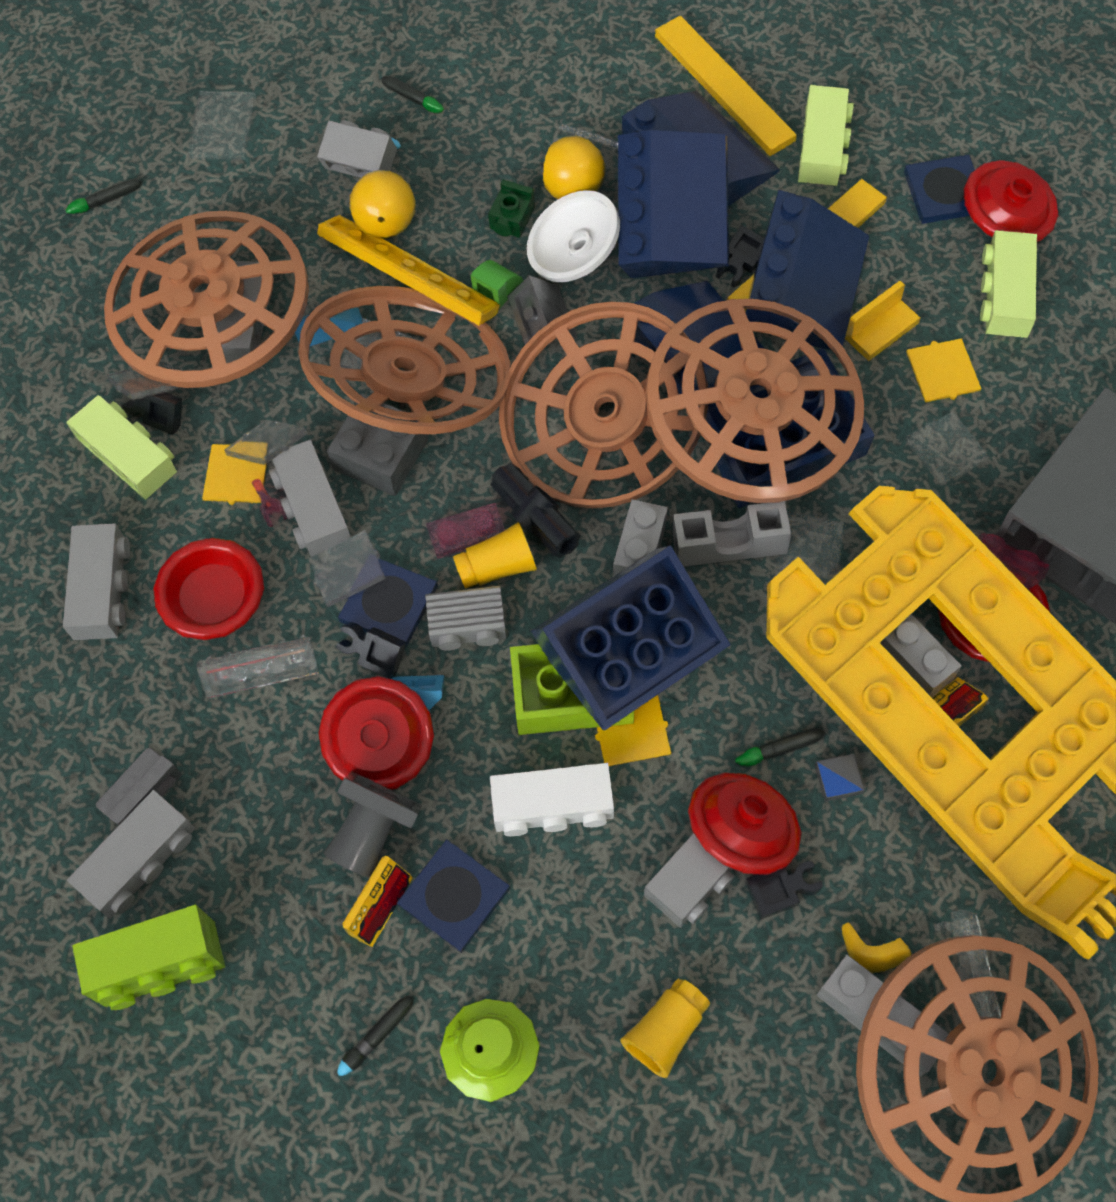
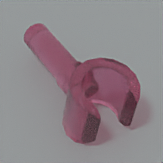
(269, 505)

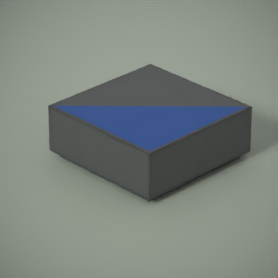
(839, 777)

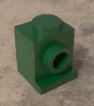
(511, 209)

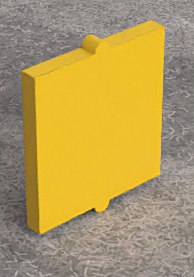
(943, 370)
(231, 478)
(636, 741)

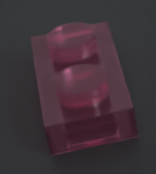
(464, 530)
(1020, 563)

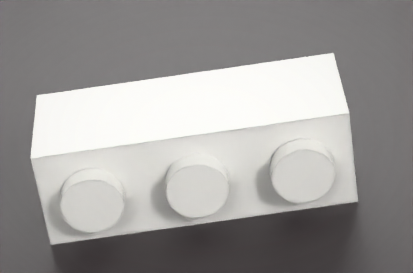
(552, 799)

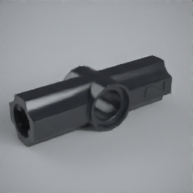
(535, 510)

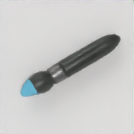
(355, 1056)

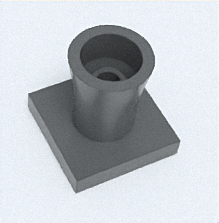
(368, 823)

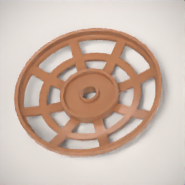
(209, 306)
(381, 359)
(587, 396)
(748, 412)
(961, 1065)

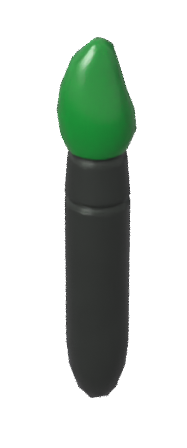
(428, 102)
(101, 197)
(779, 747)

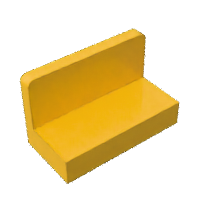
(881, 322)

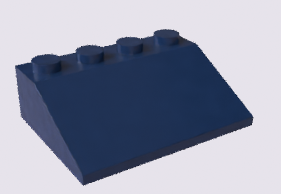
(693, 113)
(672, 202)
(808, 264)
(676, 305)
(812, 460)
(631, 637)

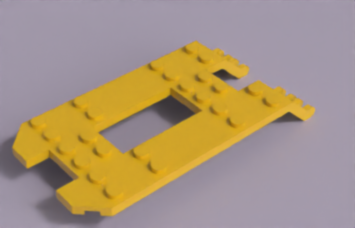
(986, 805)

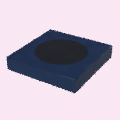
(939, 187)
(391, 604)
(453, 896)

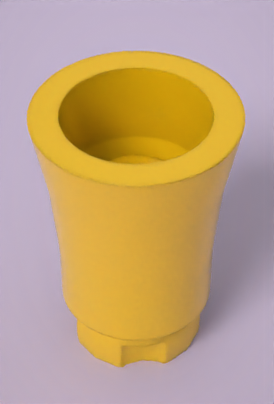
(495, 558)
(666, 1027)

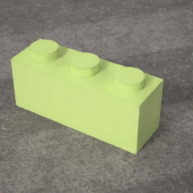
(825, 135)
(1009, 284)
(123, 446)

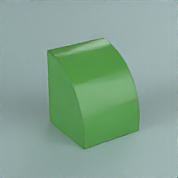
(495, 281)

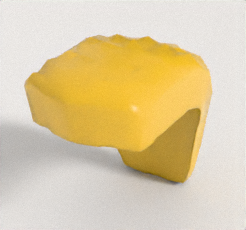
(874, 957)

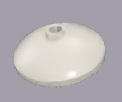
(573, 236)

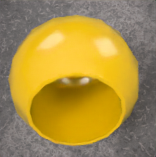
(573, 166)
(382, 204)

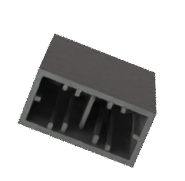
(1071, 511)

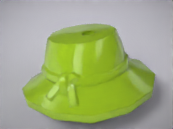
(507, 1052)

